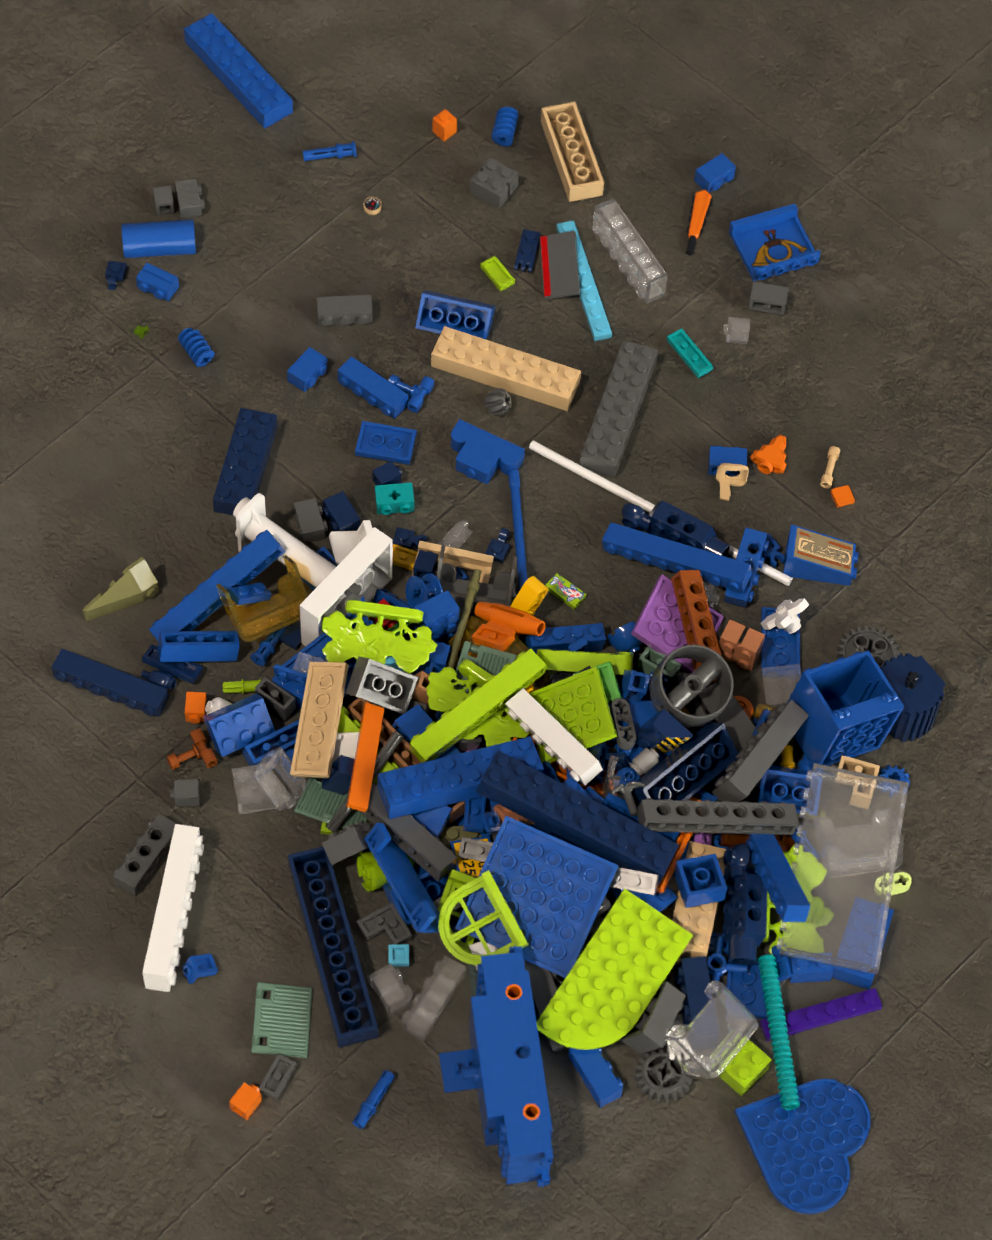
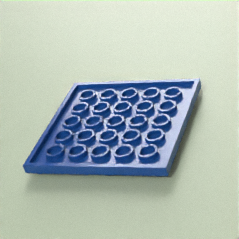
(549, 890)

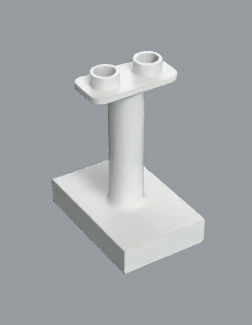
(358, 574)

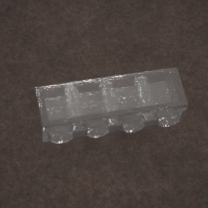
(434, 997)

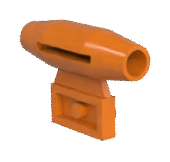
(503, 624)

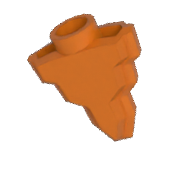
(771, 456)

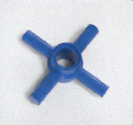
(718, 958)

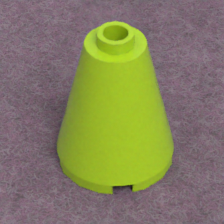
(371, 872)

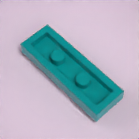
(689, 353)

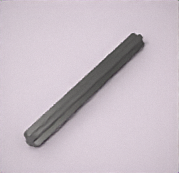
(381, 758)

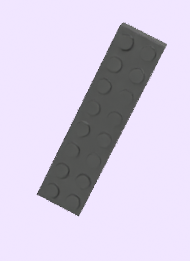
(618, 408)

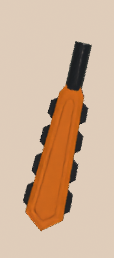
(697, 220)

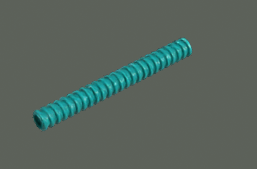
(779, 1032)

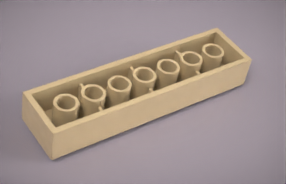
(505, 368)

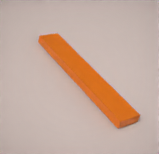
(365, 757)

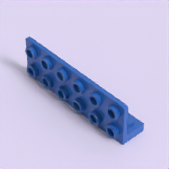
(403, 880)

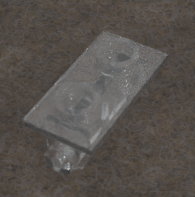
(456, 535)

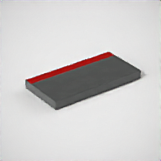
(560, 265)

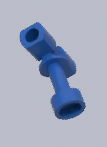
(416, 392)

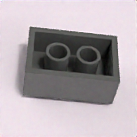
(381, 685)
(656, 1020)

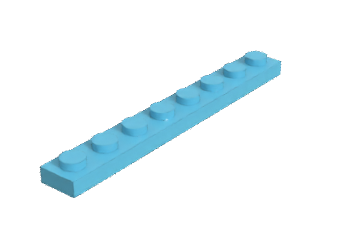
(589, 294)

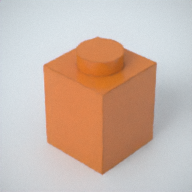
(444, 125)
(195, 707)
(245, 1100)

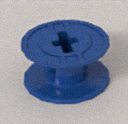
(422, 589)

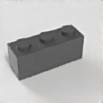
(344, 310)

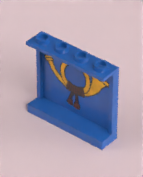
(773, 242)

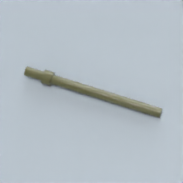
(473, 587)

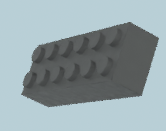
(760, 752)

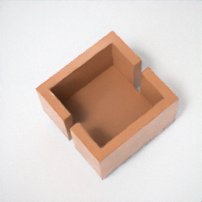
(744, 653)

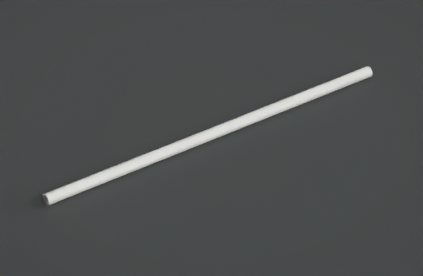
(632, 498)

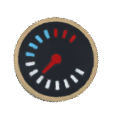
(372, 205)

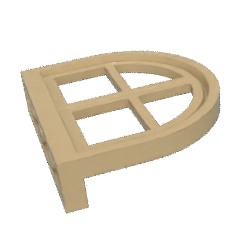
(462, 559)

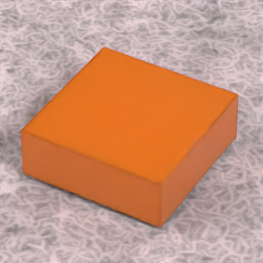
(842, 496)

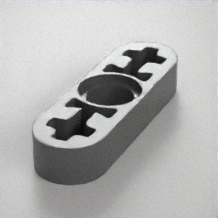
(626, 717)

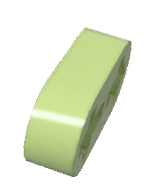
(899, 888)

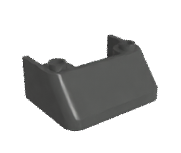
(497, 593)

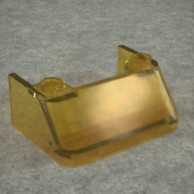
(268, 615)

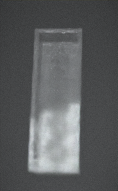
(629, 251)

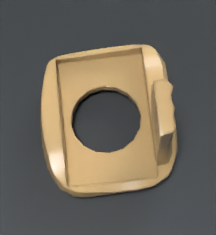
(727, 481)

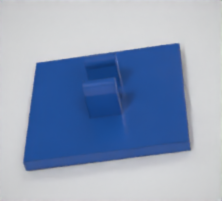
(452, 1073)

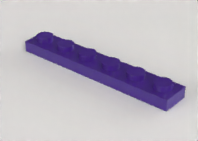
(828, 1012)

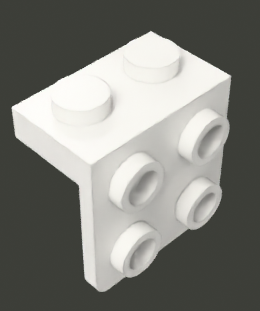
(345, 541)

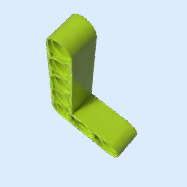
(577, 660)

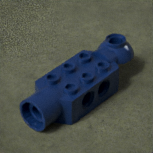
(674, 525)
(744, 907)

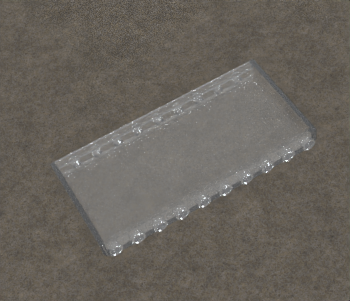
(845, 867)

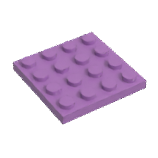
(661, 623)

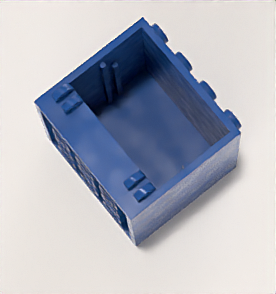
(847, 709)

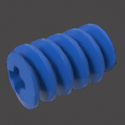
(504, 126)
(196, 346)

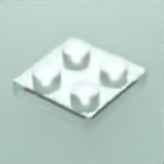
(779, 683)

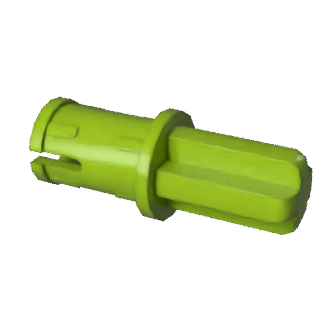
(240, 686)

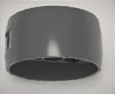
(712, 668)

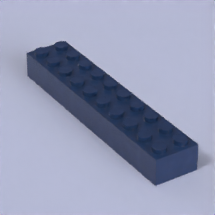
(575, 816)
(332, 947)

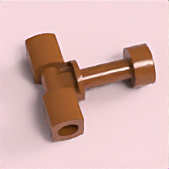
(198, 749)

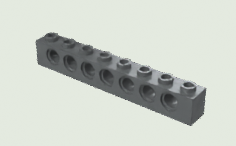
(731, 818)

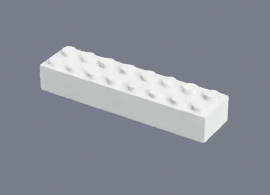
(172, 908)

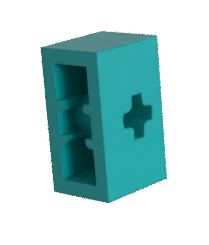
(394, 498)

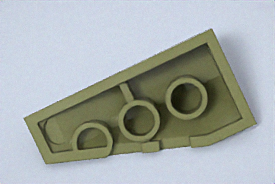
(131, 589)

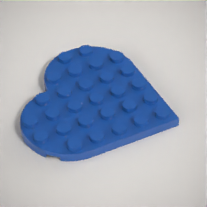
(807, 1147)

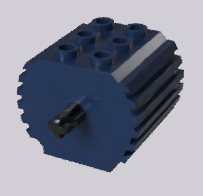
(919, 692)

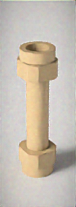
(827, 478)

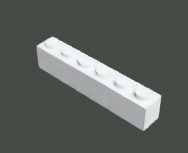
(553, 736)

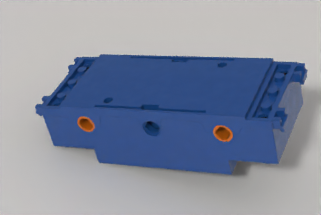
(510, 1069)

